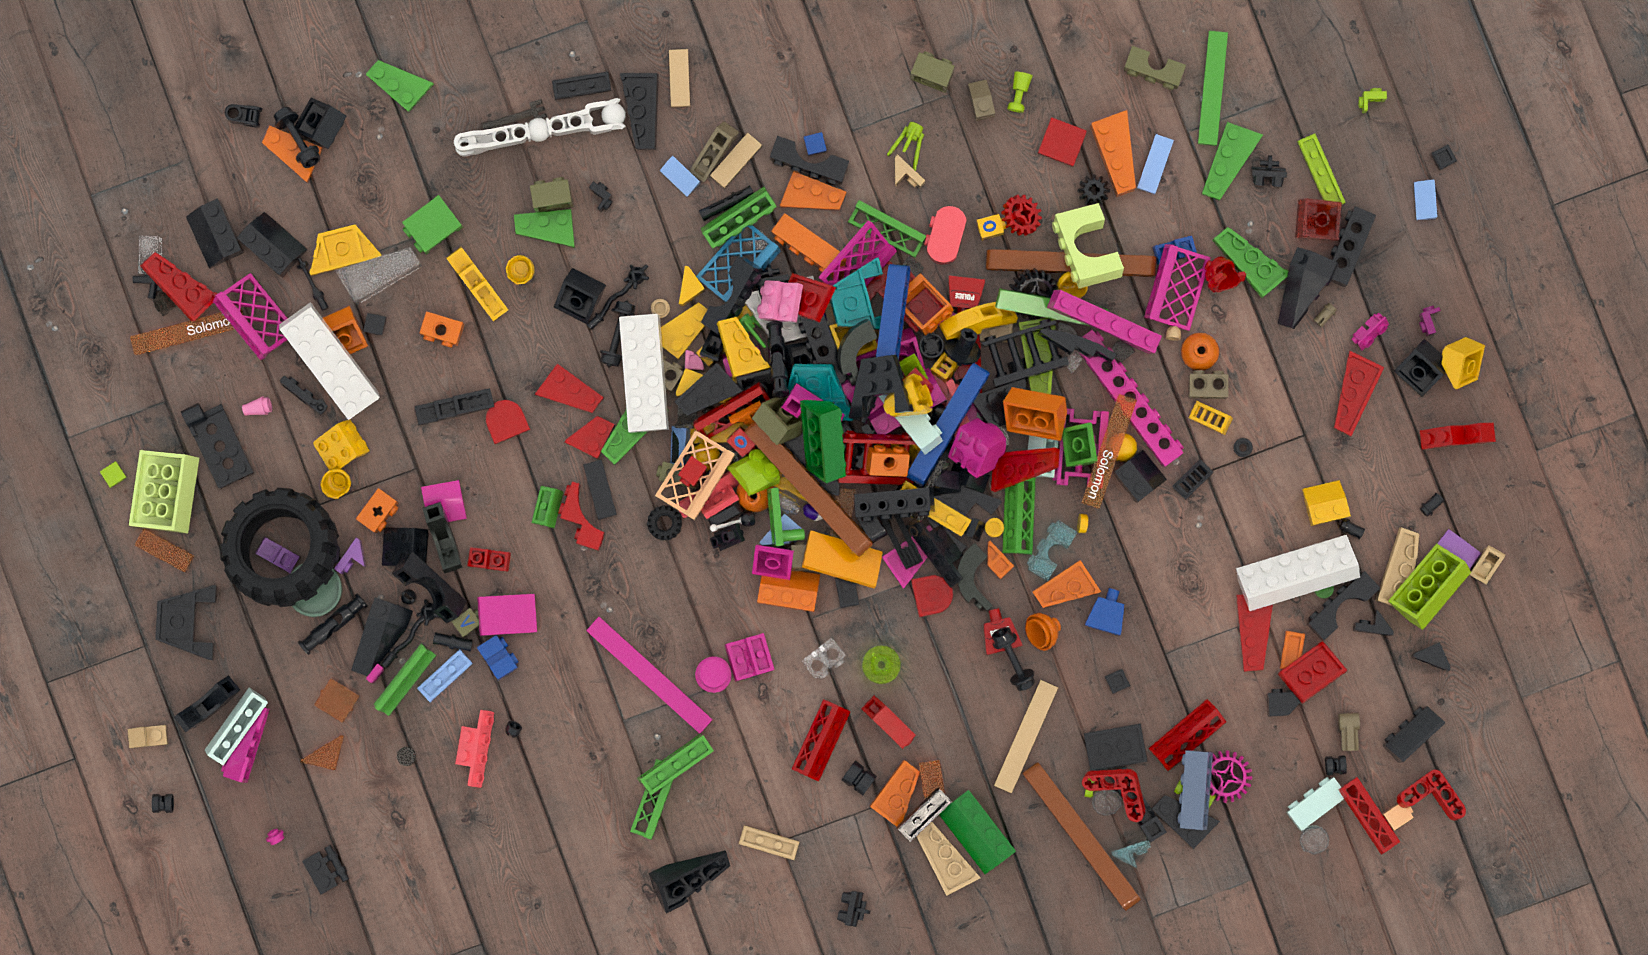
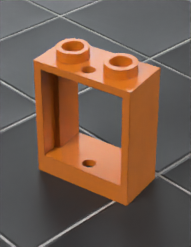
(914, 289)

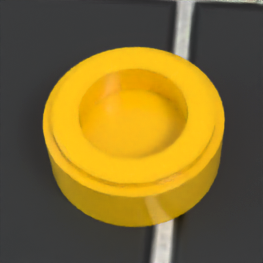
(1082, 524)
(994, 527)

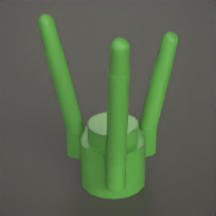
(747, 323)

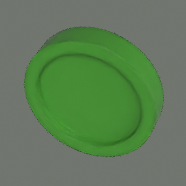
(1325, 593)

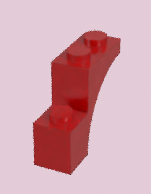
(1457, 435)
(570, 511)

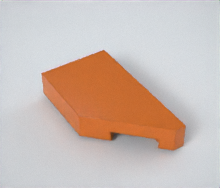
(745, 415)
(997, 561)

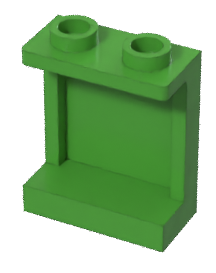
(431, 225)

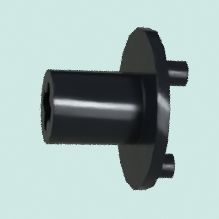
(964, 348)

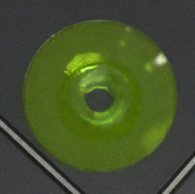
(871, 661)

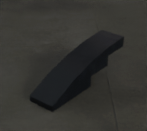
(1069, 342)
(454, 406)

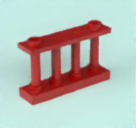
(862, 475)

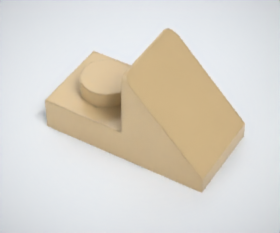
(903, 169)
(1487, 564)
(148, 736)

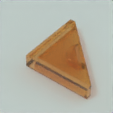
(327, 755)

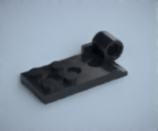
(197, 422)

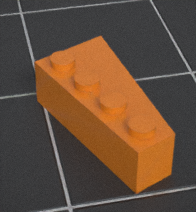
(1114, 145)
(806, 243)

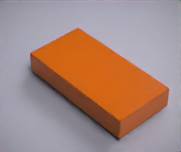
(1292, 648)

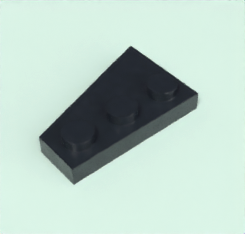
(708, 390)
(1168, 811)

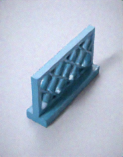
(764, 258)

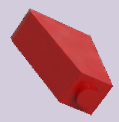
(888, 722)

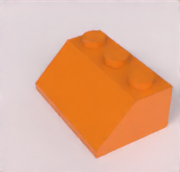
(347, 329)
(1035, 413)
(796, 593)

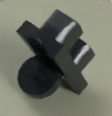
(1277, 174)
(770, 272)
(727, 537)
(856, 908)

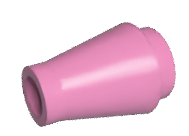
(260, 406)

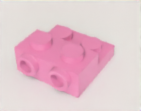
(780, 301)

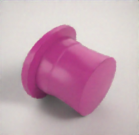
(713, 674)

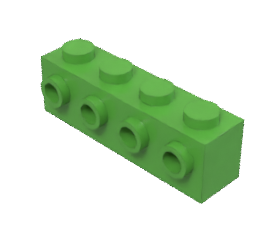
(738, 217)

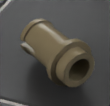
(1325, 314)

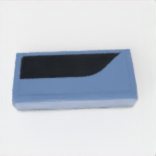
(679, 440)

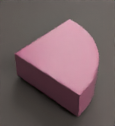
(693, 361)

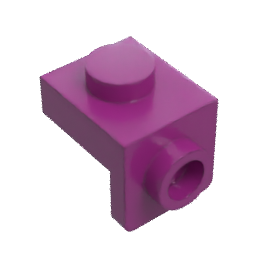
(1426, 324)

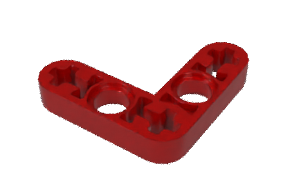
(1120, 783)
(1430, 787)

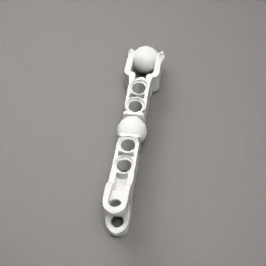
(540, 129)

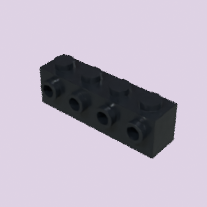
(894, 503)

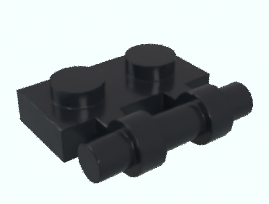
(320, 872)

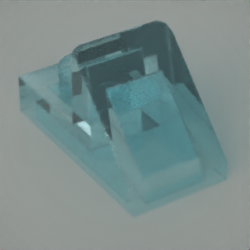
(1126, 854)

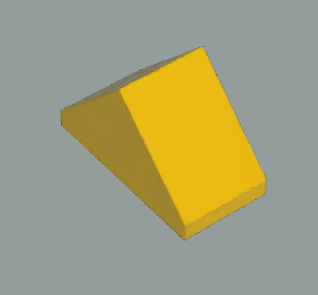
(690, 287)
(688, 379)

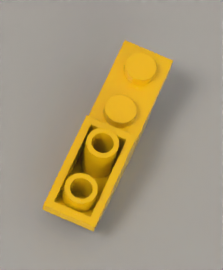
(977, 319)

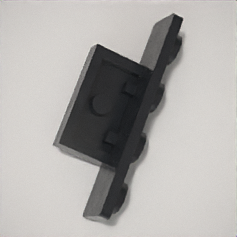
(938, 548)

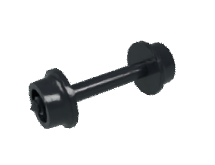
(286, 118)
(611, 358)
(1003, 639)

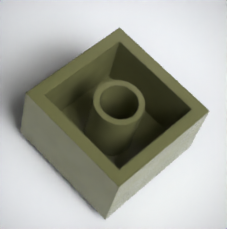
(932, 71)
(551, 195)
(777, 422)

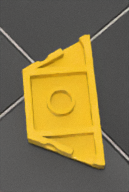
(340, 249)

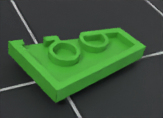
(399, 84)

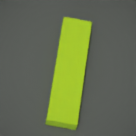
(1320, 169)

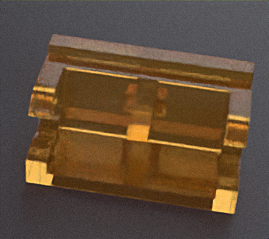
(931, 777)

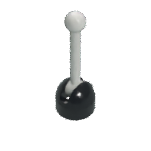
(746, 519)

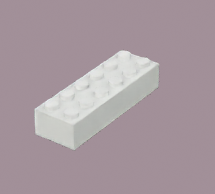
(329, 361)
(644, 373)
(1298, 572)

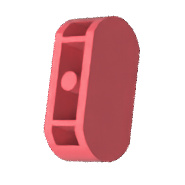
(945, 235)

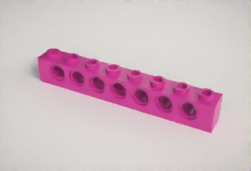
(1164, 456)

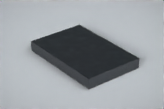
(1115, 747)

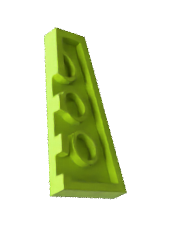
(1042, 382)

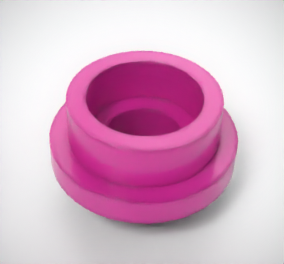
(275, 836)

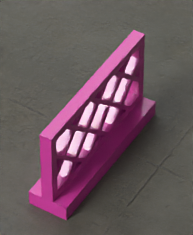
(882, 250)
(1162, 281)
(240, 321)

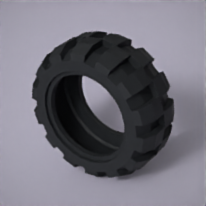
(249, 519)

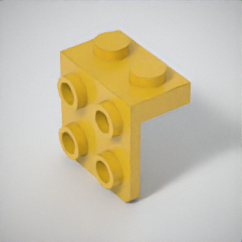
(340, 445)

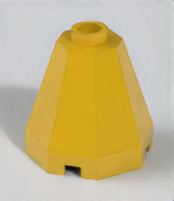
(918, 396)

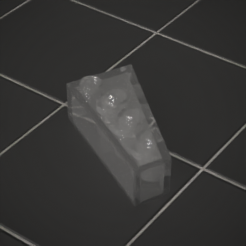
(374, 275)

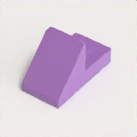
(354, 552)

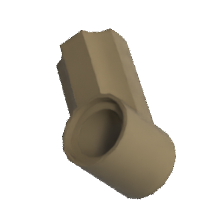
(1349, 725)

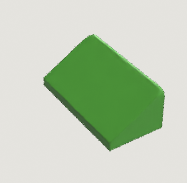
(547, 507)

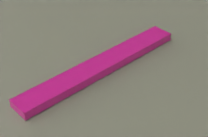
(649, 675)

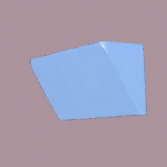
(680, 176)
(1425, 200)

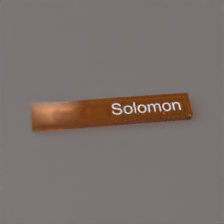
(180, 333)
(1109, 451)

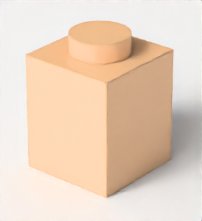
(1397, 816)

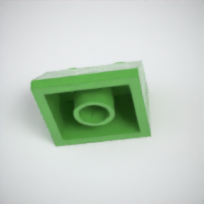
(1079, 445)

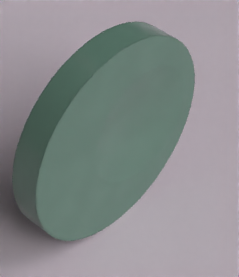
(324, 601)

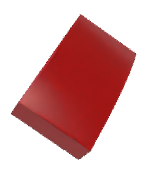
(489, 559)

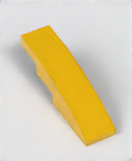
(477, 283)

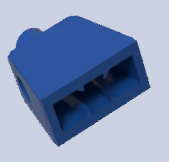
(1107, 614)

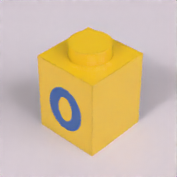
(990, 227)

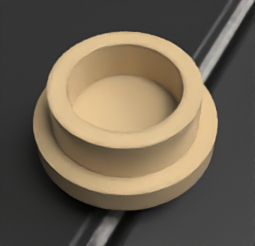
(660, 307)

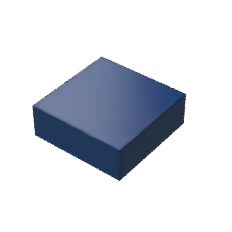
(815, 143)

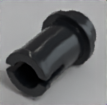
(1434, 502)
(1351, 528)

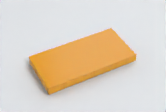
(836, 559)

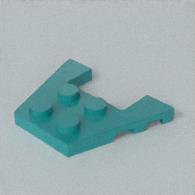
(851, 299)
(822, 382)

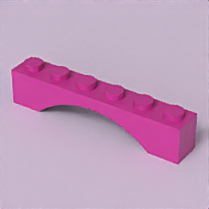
(1103, 320)

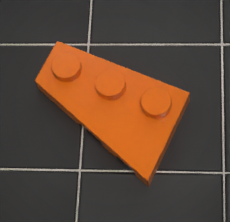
(286, 149)
(895, 795)

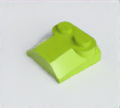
(755, 472)

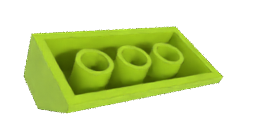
(1430, 586)

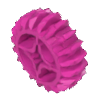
(1241, 782)

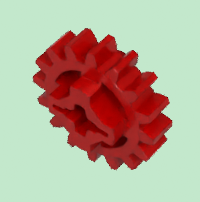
(1021, 215)

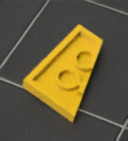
(683, 330)
(739, 349)

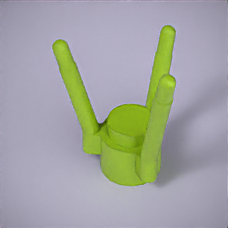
(912, 133)

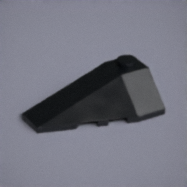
(1305, 280)
(381, 632)
(679, 880)

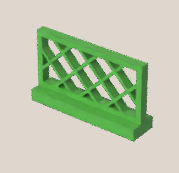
(404, 680)

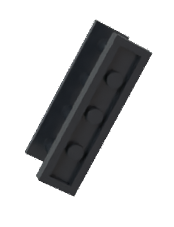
(1020, 371)

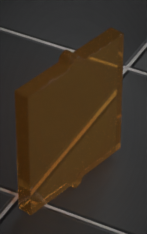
(336, 700)

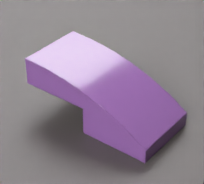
(1459, 547)
(277, 554)

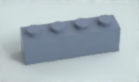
(1196, 790)

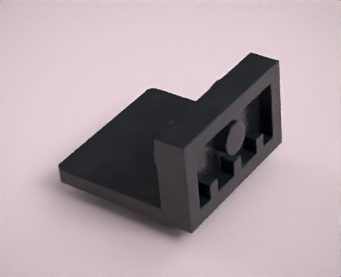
(402, 541)

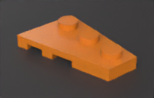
(809, 193)
(1068, 585)

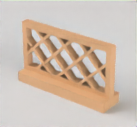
(710, 482)

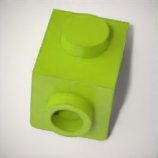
(1373, 95)
(910, 363)

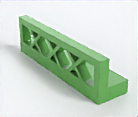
(894, 224)
(1014, 516)
(675, 764)
(659, 805)

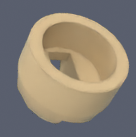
(1173, 333)

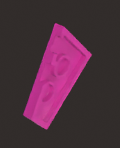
(896, 566)

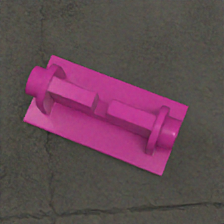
(1365, 338)

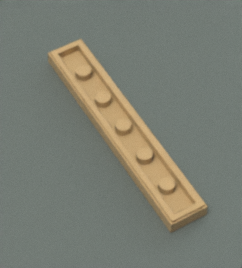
(1026, 736)

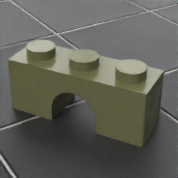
(1138, 65)

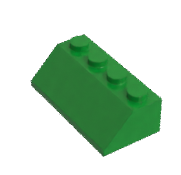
(823, 439)
(977, 832)

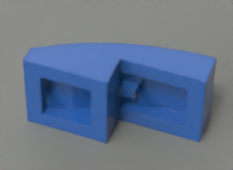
(1185, 243)

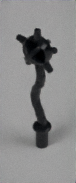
(635, 277)
(426, 615)

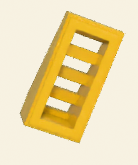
(939, 364)
(1193, 416)

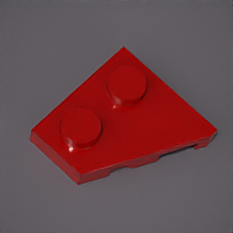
(592, 436)

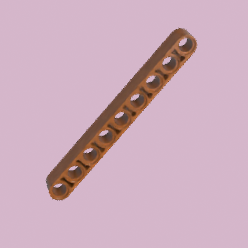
(1055, 262)
(811, 490)
(1081, 836)

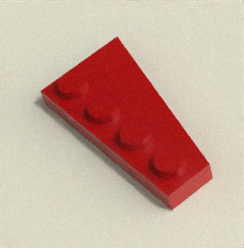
(183, 290)
(1357, 386)
(1023, 465)
(1254, 634)

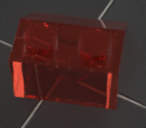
(1318, 219)

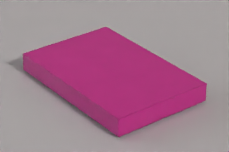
(507, 614)

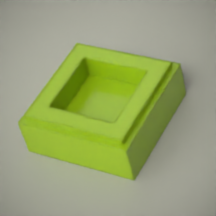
(113, 474)

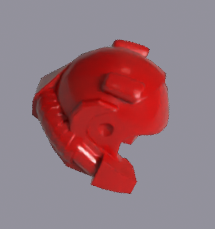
(1222, 274)

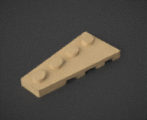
(1400, 564)
(945, 860)

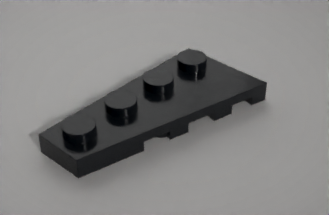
(642, 104)

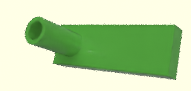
(777, 534)

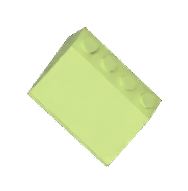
(164, 491)

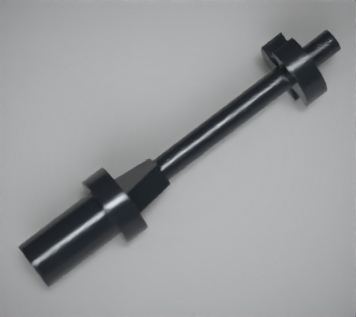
(317, 294)

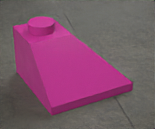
(772, 562)

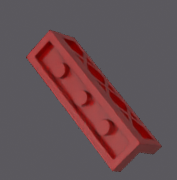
(728, 408)
(1185, 732)
(824, 741)
(1369, 815)

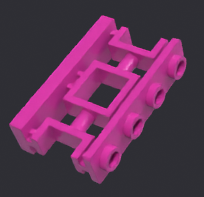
(1103, 415)

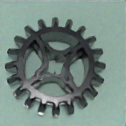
(1032, 279)

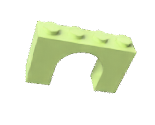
(1085, 269)

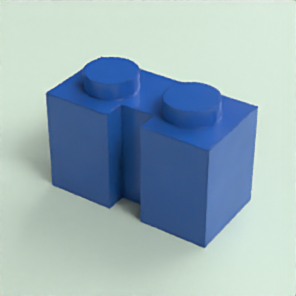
(498, 657)

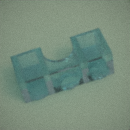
(1058, 535)

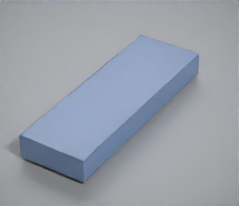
(1155, 164)
(445, 675)

